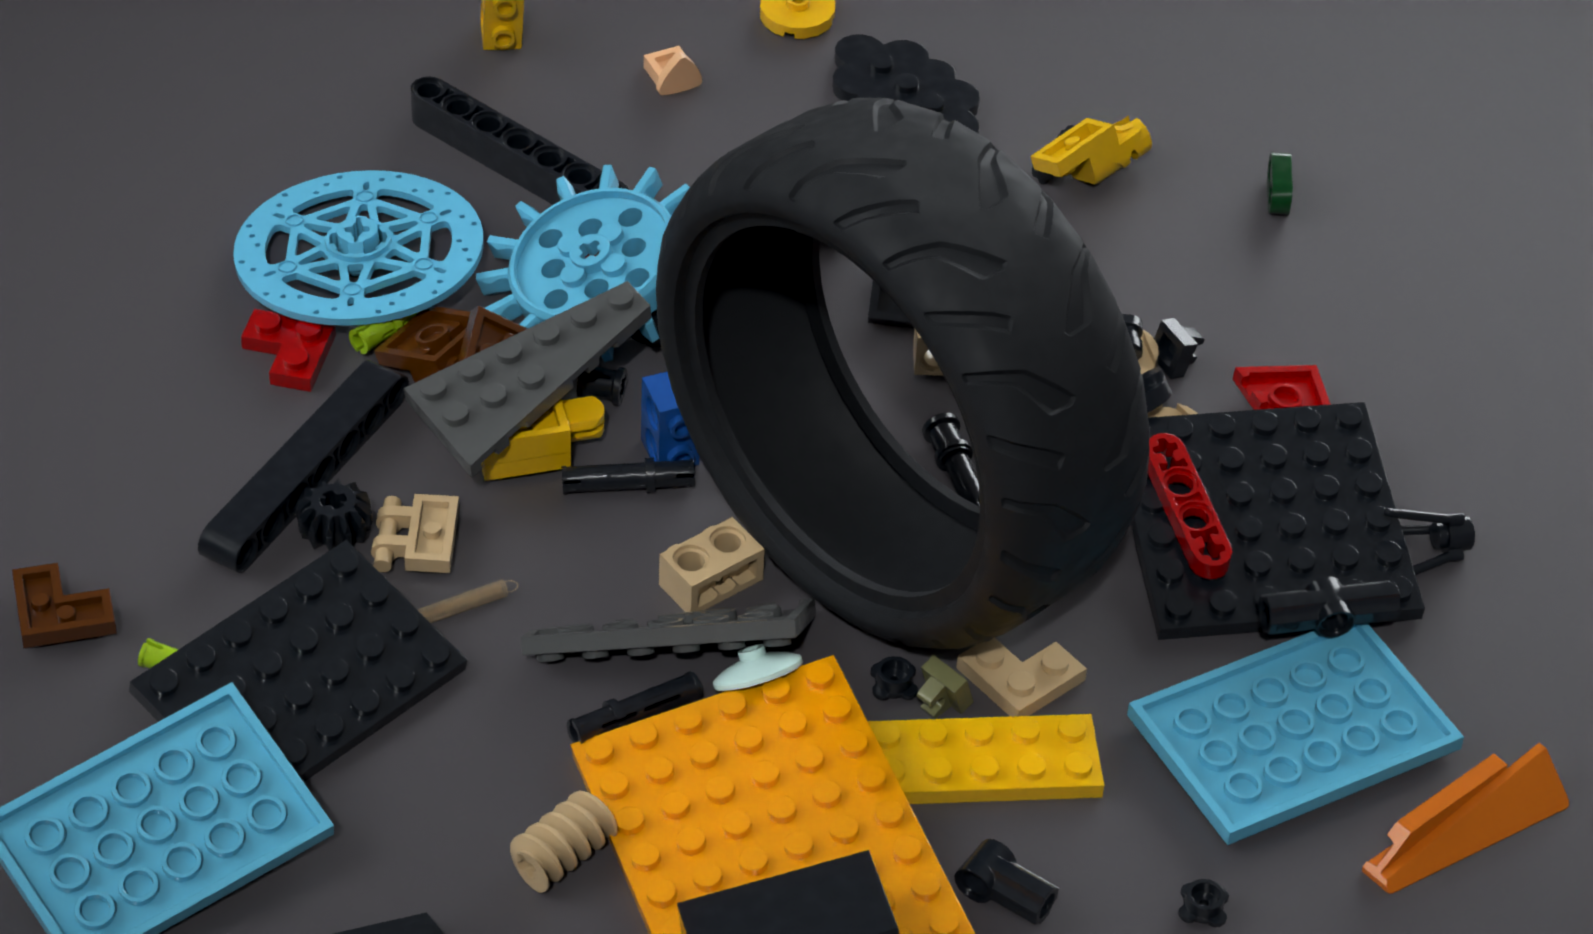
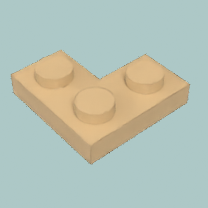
(1018, 685)

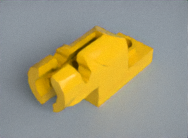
(1094, 149)

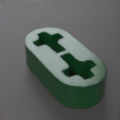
(1279, 183)

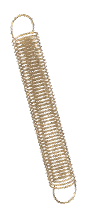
(456, 602)

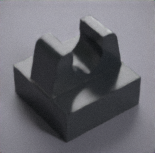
(1176, 347)

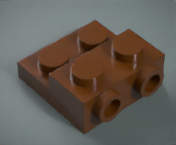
(426, 342)

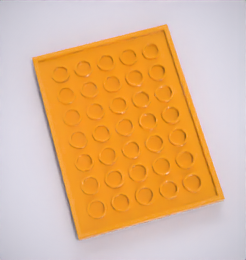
(758, 791)

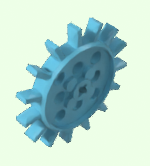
(582, 250)

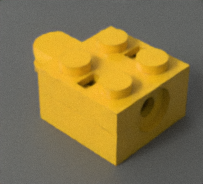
(548, 440)

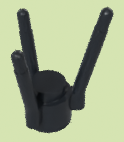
(1448, 532)

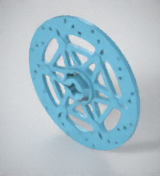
(358, 247)

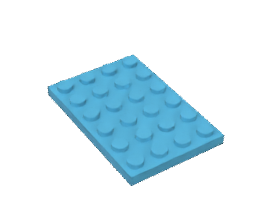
(1293, 729)
(159, 823)

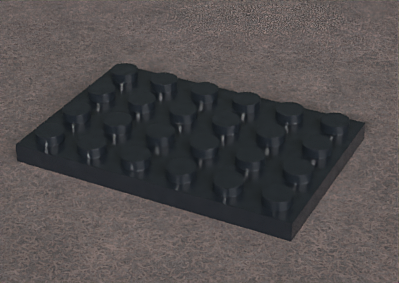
(313, 659)

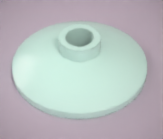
(756, 667)

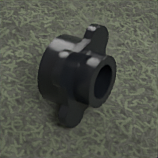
(894, 678)
(1206, 893)

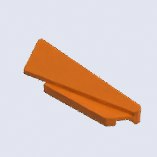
(1468, 817)

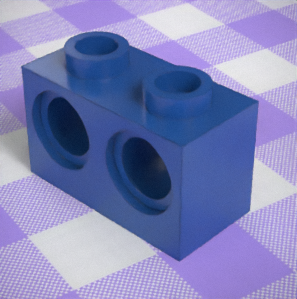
(662, 423)

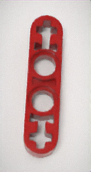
(1190, 504)

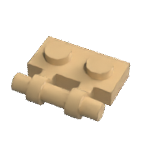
(430, 534)

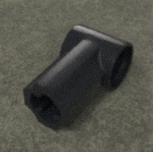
(995, 875)

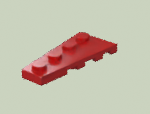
(1281, 386)

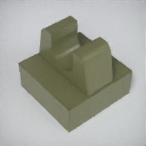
(943, 689)

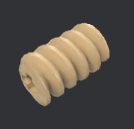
(561, 839)

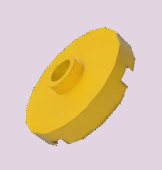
(797, 17)

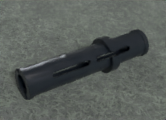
(628, 476)
(636, 707)

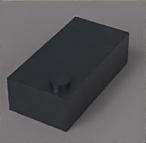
(817, 899)

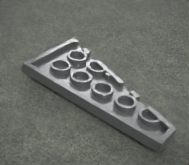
(514, 382)

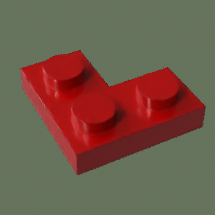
(297, 344)

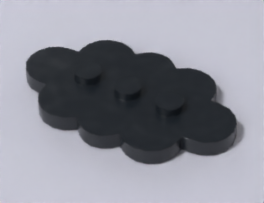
(902, 73)

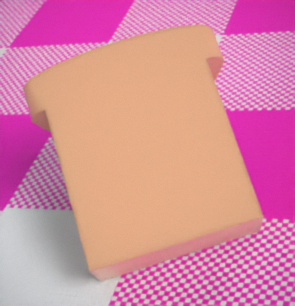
(672, 71)

